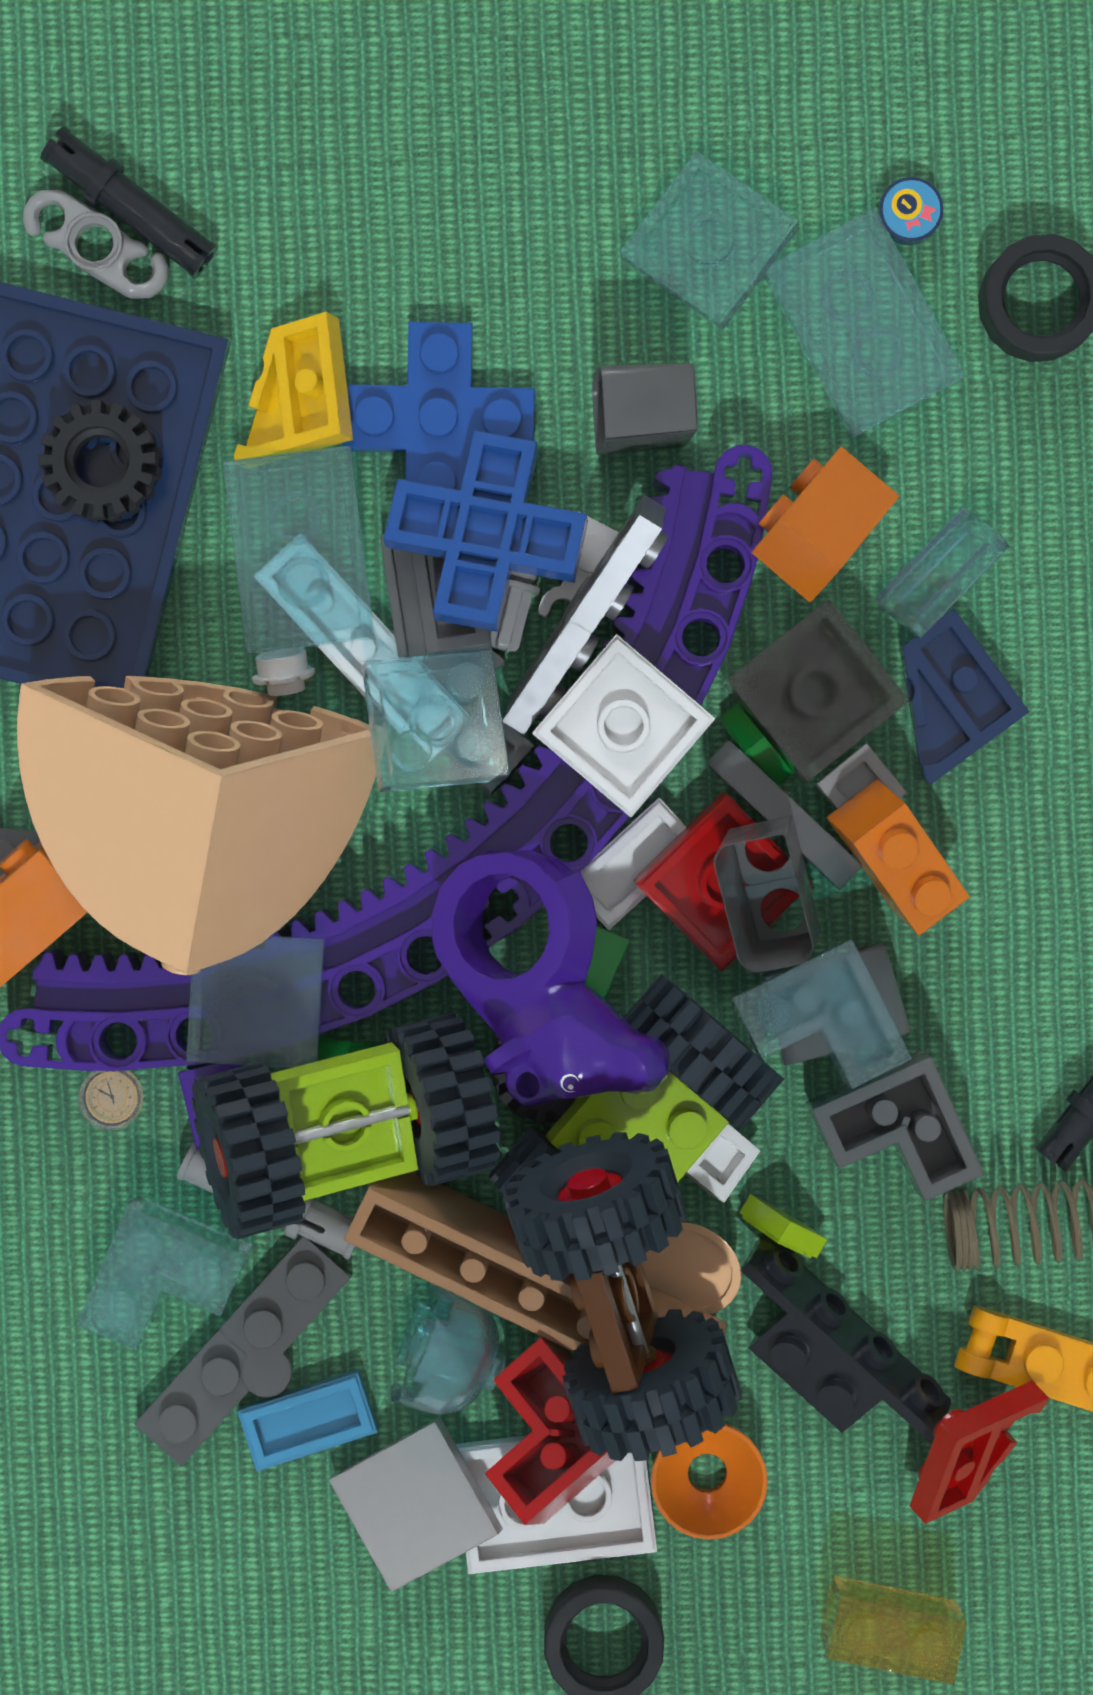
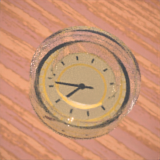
(111, 1099)

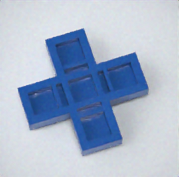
(437, 408)
(485, 531)

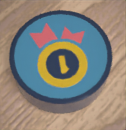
(911, 210)

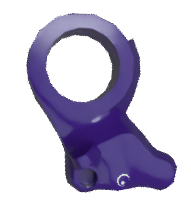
(551, 1025)

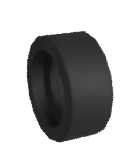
(992, 310)
(605, 1590)

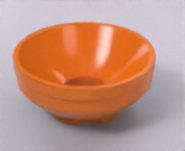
(717, 1510)

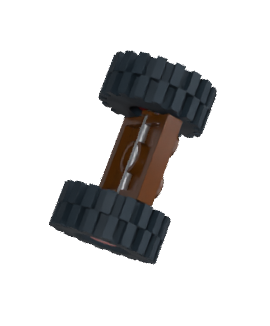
(643, 1375)

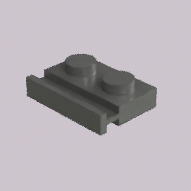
(412, 595)

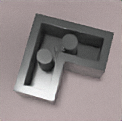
(903, 1110)

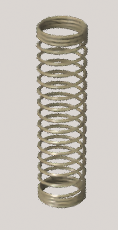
(961, 1224)

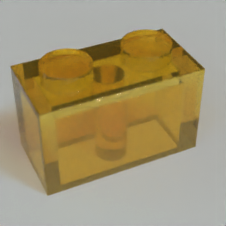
(893, 1629)

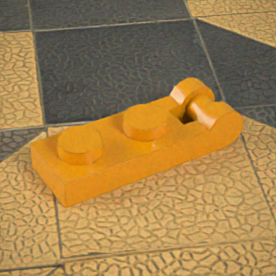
(1052, 1359)

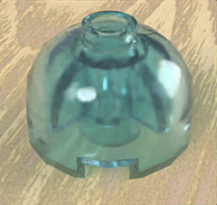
(447, 1355)

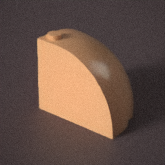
(189, 807)

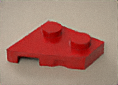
(969, 1449)

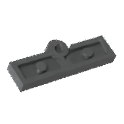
(245, 1351)

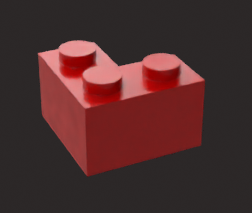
(552, 1459)

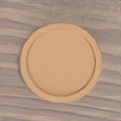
(695, 1269)

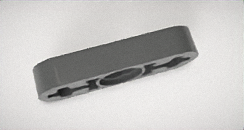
(773, 803)

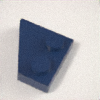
(954, 696)

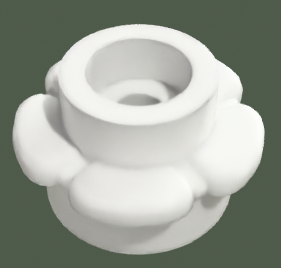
(283, 671)

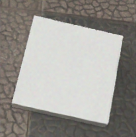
(623, 726)

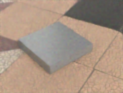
(416, 1504)

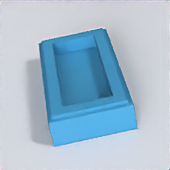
(307, 1419)

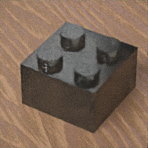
(815, 691)

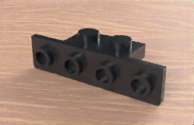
(833, 1352)

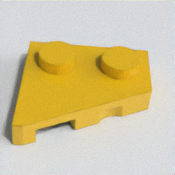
(300, 391)

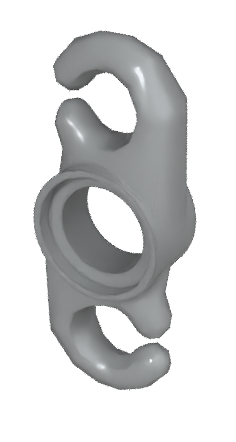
(82, 217)

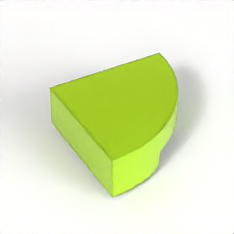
(782, 1227)

